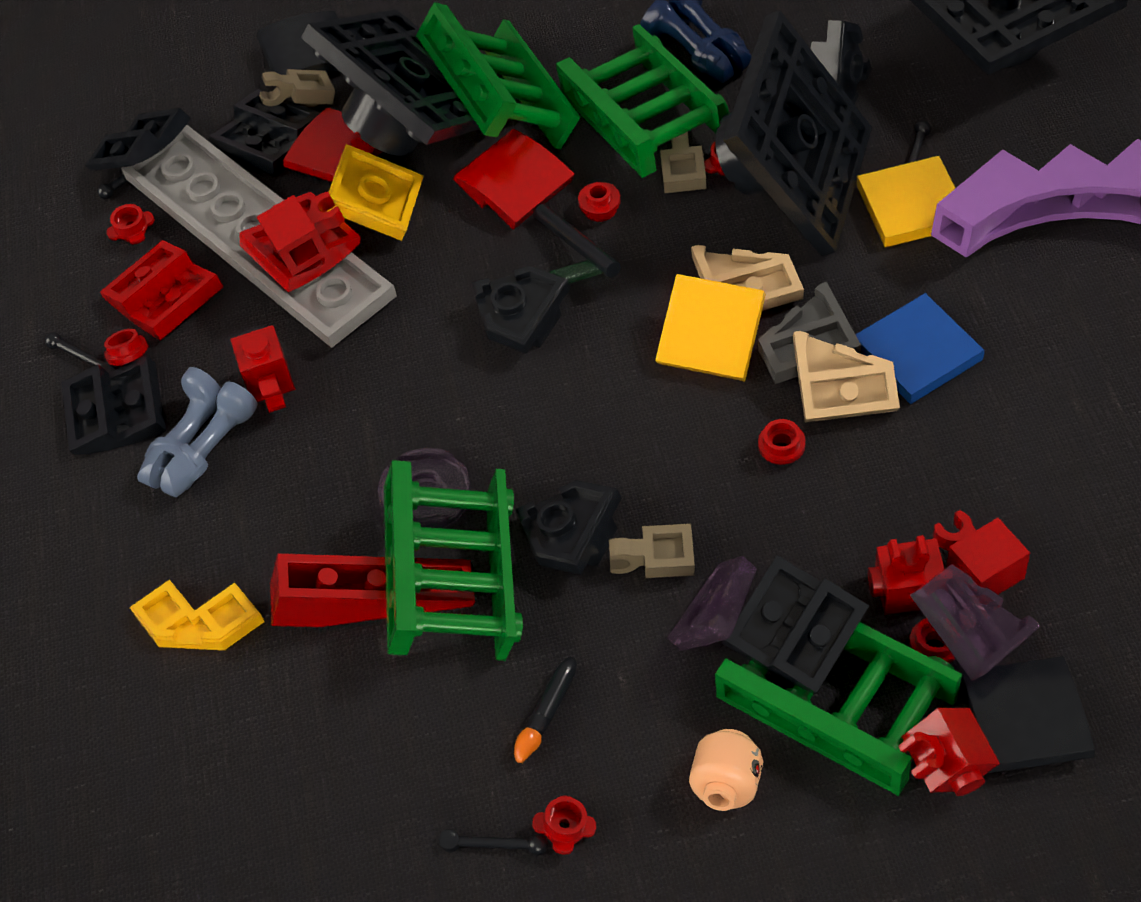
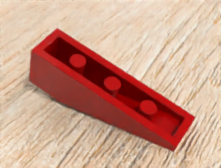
(347, 589)

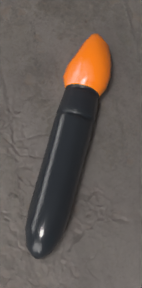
(530, 737)

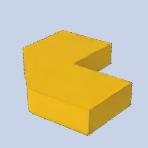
(210, 627)

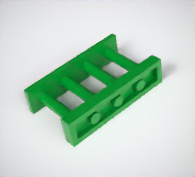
(482, 91)
(621, 126)
(407, 578)
(837, 733)

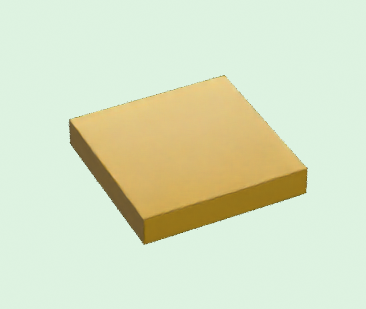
(374, 192)
(905, 198)
(710, 327)

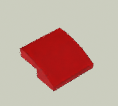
(322, 144)
(514, 177)
(339, 242)
(161, 289)

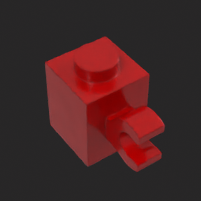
(297, 232)
(263, 366)
(987, 555)
(902, 570)
(950, 751)

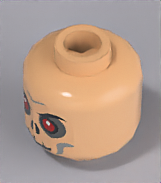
(726, 770)

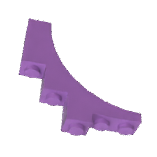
(1015, 195)

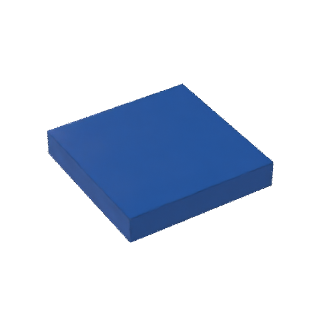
(922, 345)

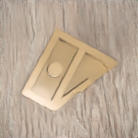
(744, 268)
(842, 382)

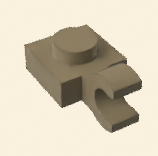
(303, 86)
(683, 166)
(663, 551)

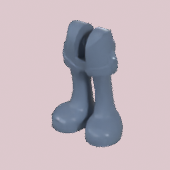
(170, 459)

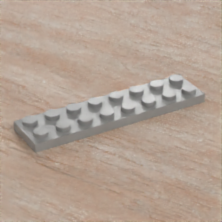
(220, 200)

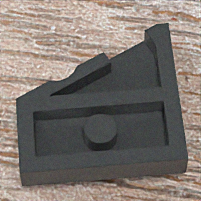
(818, 317)

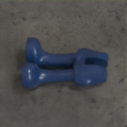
(715, 54)

